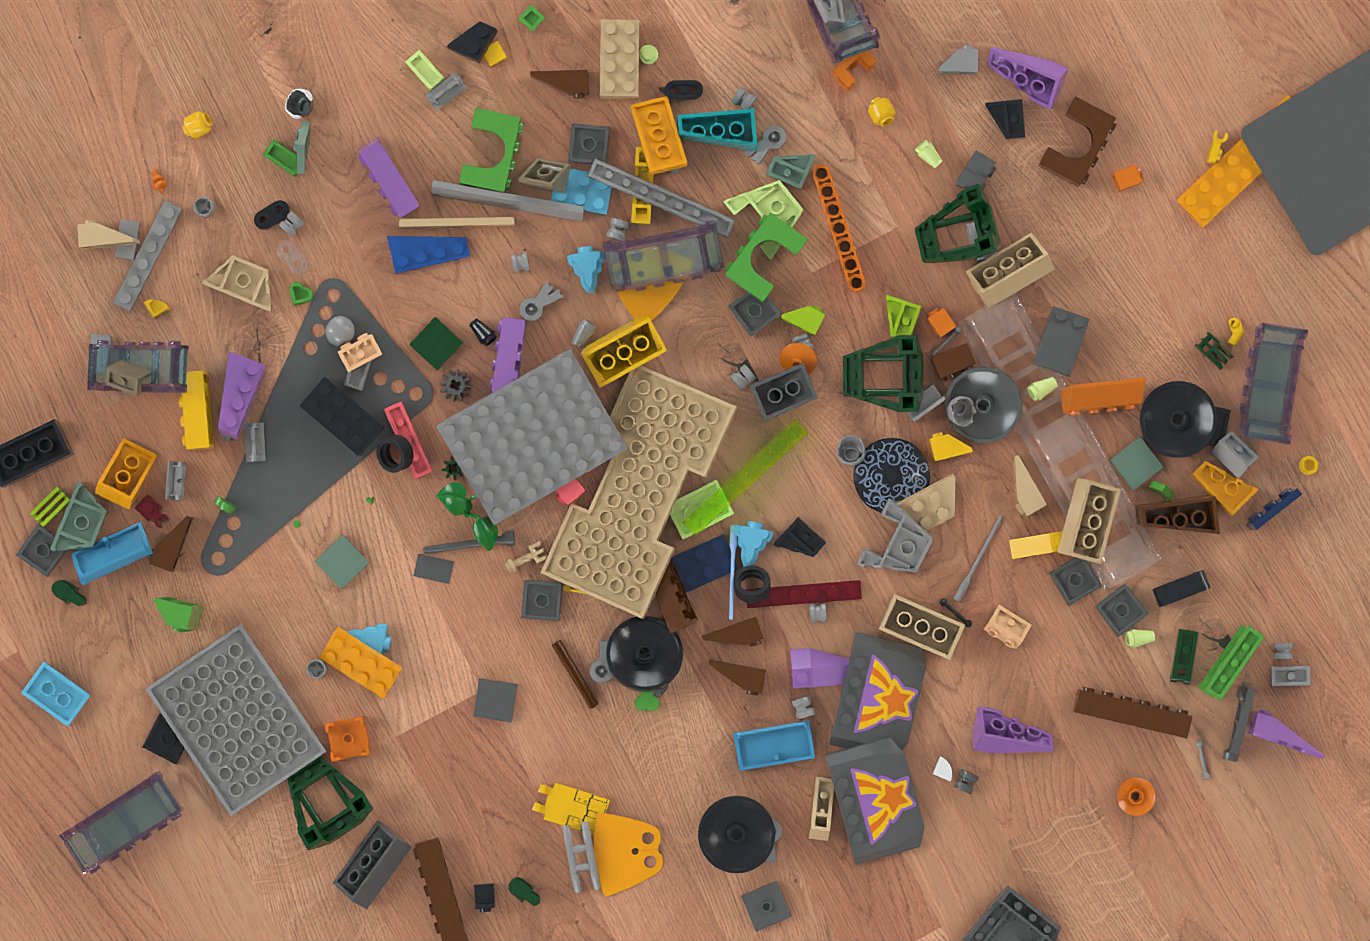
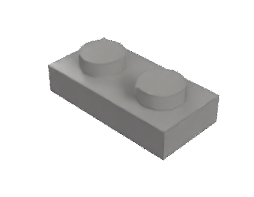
(1290, 675)

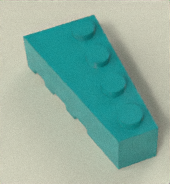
(721, 128)

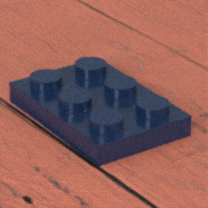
(1273, 508)
(704, 563)

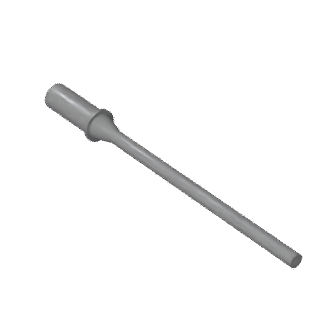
(966, 582)

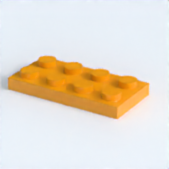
(658, 135)
(360, 662)

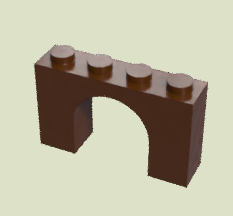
(1099, 125)

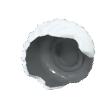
(299, 103)

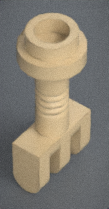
(512, 565)

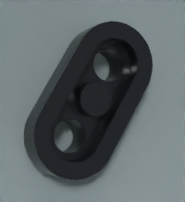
(683, 89)
(271, 214)

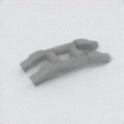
(571, 850)

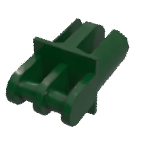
(1212, 349)
(68, 593)
(523, 891)

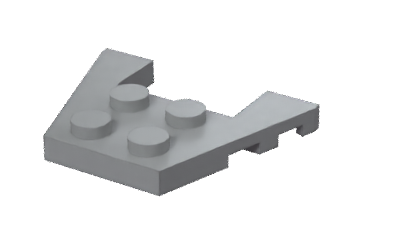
(906, 546)

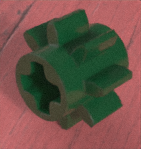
(447, 469)

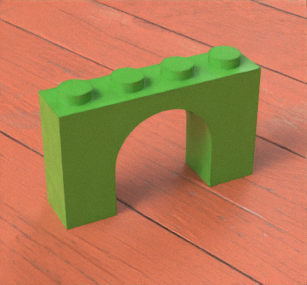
(497, 177)
(771, 230)

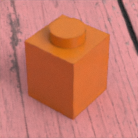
(1127, 177)
(940, 322)

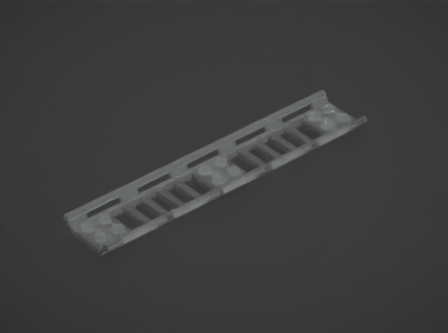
(1061, 438)

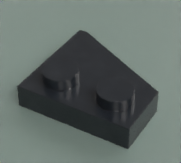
(474, 42)
(1008, 117)
(801, 539)

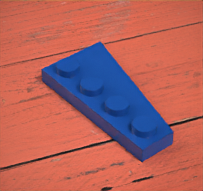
(420, 252)

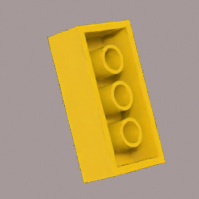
(197, 412)

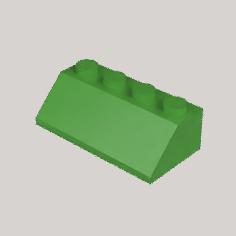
(179, 613)

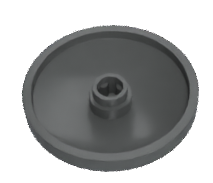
(995, 400)

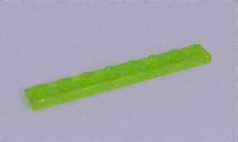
(745, 477)

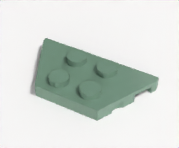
(80, 522)

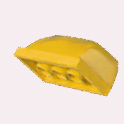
(623, 350)

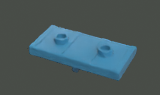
(112, 553)
(774, 745)

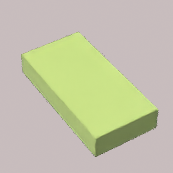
(424, 70)

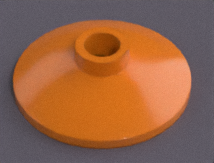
(798, 353)
(1143, 803)

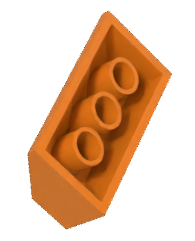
(1102, 395)

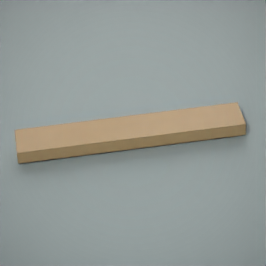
(457, 222)

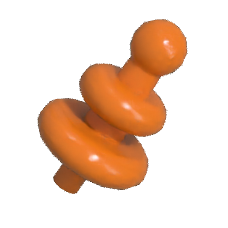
(159, 183)

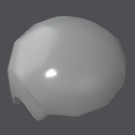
(339, 331)
(961, 411)
(850, 449)

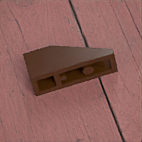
(567, 81)
(169, 548)
(740, 633)
(745, 677)

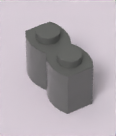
(976, 171)

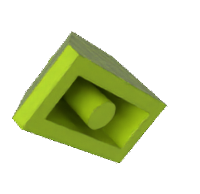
(805, 318)

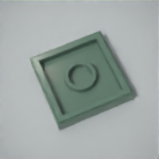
(1136, 463)
(342, 561)

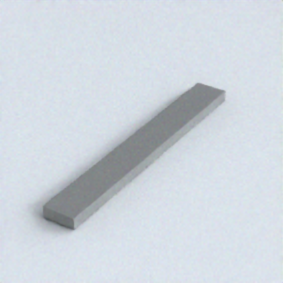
(658, 196)
(507, 200)

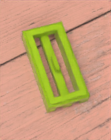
(61, 495)

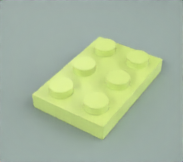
(689, 503)

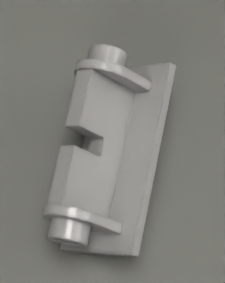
(446, 91)
(255, 442)
(174, 481)

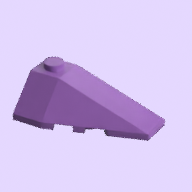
(1034, 75)
(1271, 729)
(1003, 735)

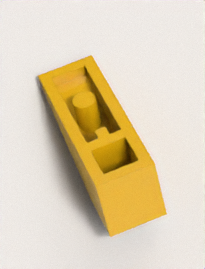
(1035, 545)

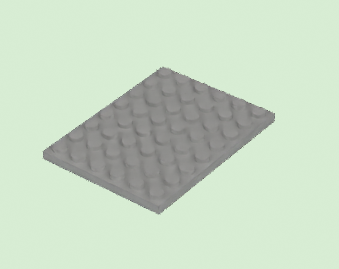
(531, 436)
(236, 720)

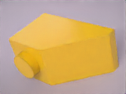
(946, 446)

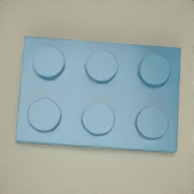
(584, 192)
(56, 694)

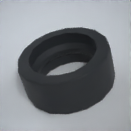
(385, 458)
(749, 596)

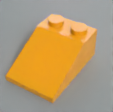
(125, 473)

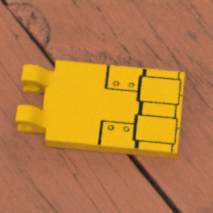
(570, 806)

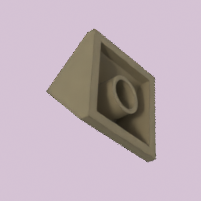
(546, 175)

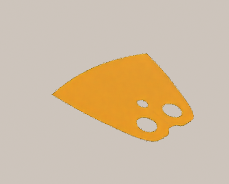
(649, 301)
(613, 847)

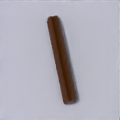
(575, 674)

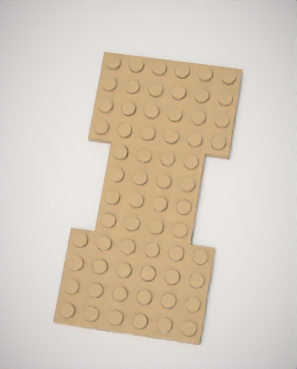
(615, 543)

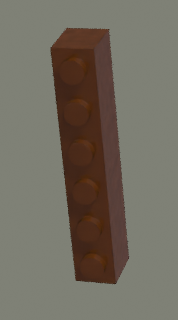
(1132, 713)
(440, 890)

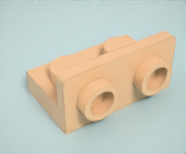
(360, 352)
(1007, 627)

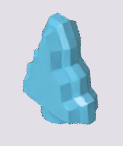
(587, 266)
(752, 540)
(374, 637)

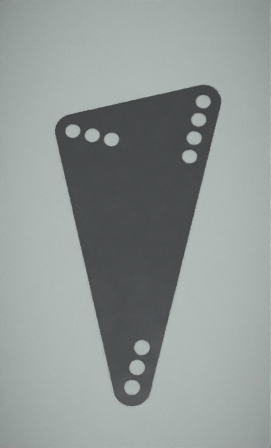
(299, 451)

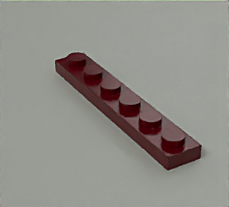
(810, 593)

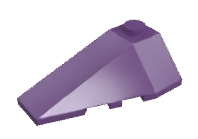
(816, 668)

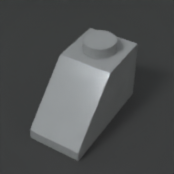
(961, 62)

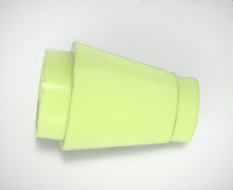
(928, 153)
(1041, 388)
(1139, 637)

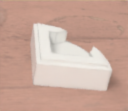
(943, 769)

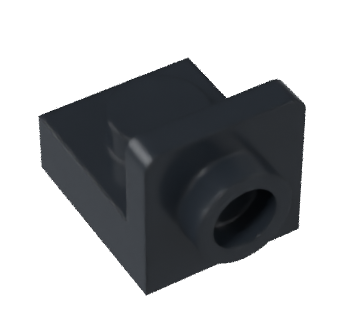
(484, 897)

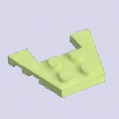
(767, 199)

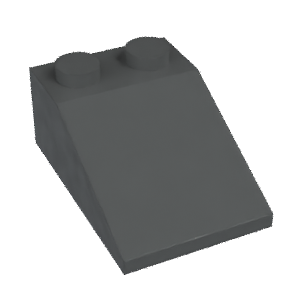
(1061, 341)
(783, 392)

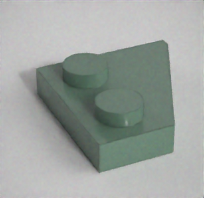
(301, 146)
(791, 169)

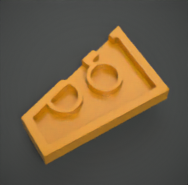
(1229, 491)

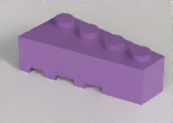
(388, 177)
(509, 351)
(239, 392)

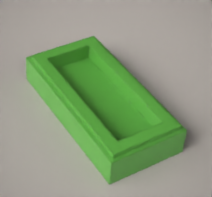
(282, 157)

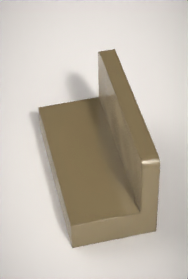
(126, 377)

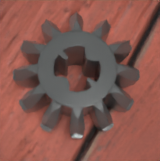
(453, 392)

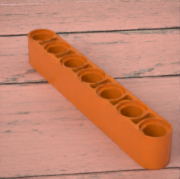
(839, 218)

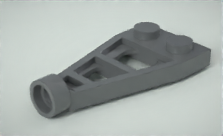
(1245, 696)

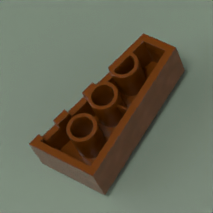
(1184, 514)
(674, 601)

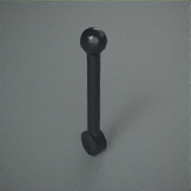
(943, 602)

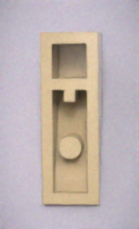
(96, 236)
(1026, 492)
(821, 809)

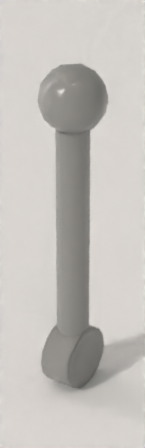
(957, 330)
(1205, 775)

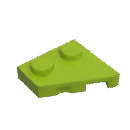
(901, 316)

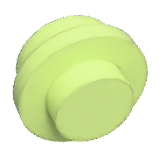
(648, 54)

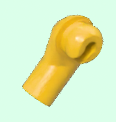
(1237, 331)

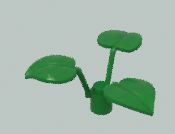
(454, 500)

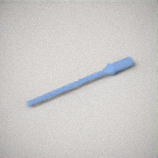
(733, 545)

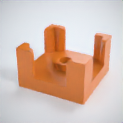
(841, 72)
(348, 738)

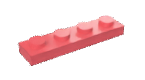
(402, 426)

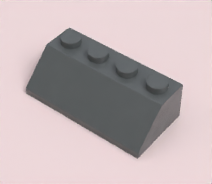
(372, 865)

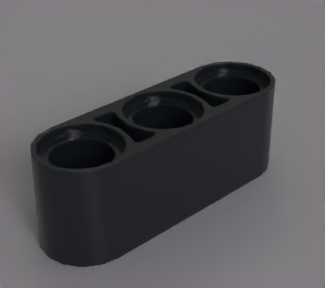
(1181, 588)

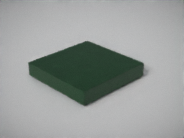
(436, 343)

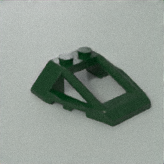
(985, 224)
(909, 352)
(328, 832)

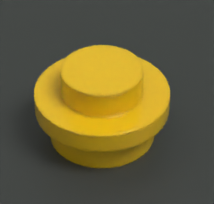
(1308, 465)

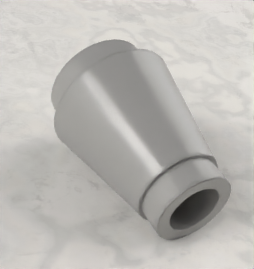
(583, 333)

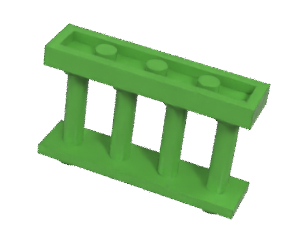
(1231, 662)

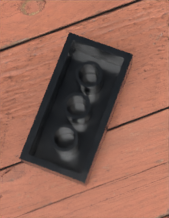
(342, 416)
(33, 452)

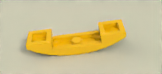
(641, 210)

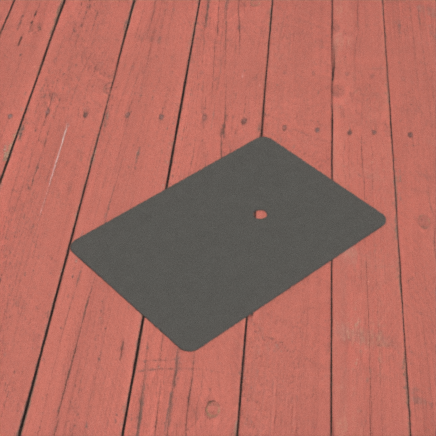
(1320, 155)

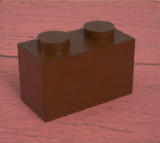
(953, 361)

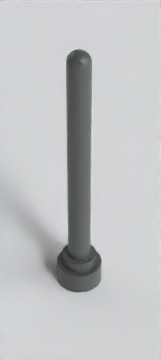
(506, 538)

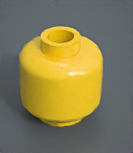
(881, 111)
(197, 124)

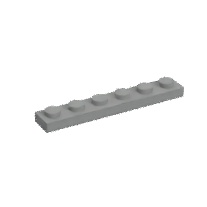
(147, 256)

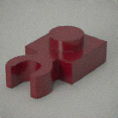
(150, 509)

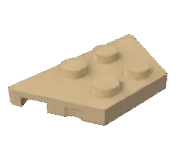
(242, 281)
(932, 504)

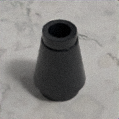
(483, 332)

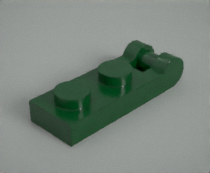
(1184, 656)

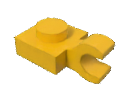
(1214, 151)

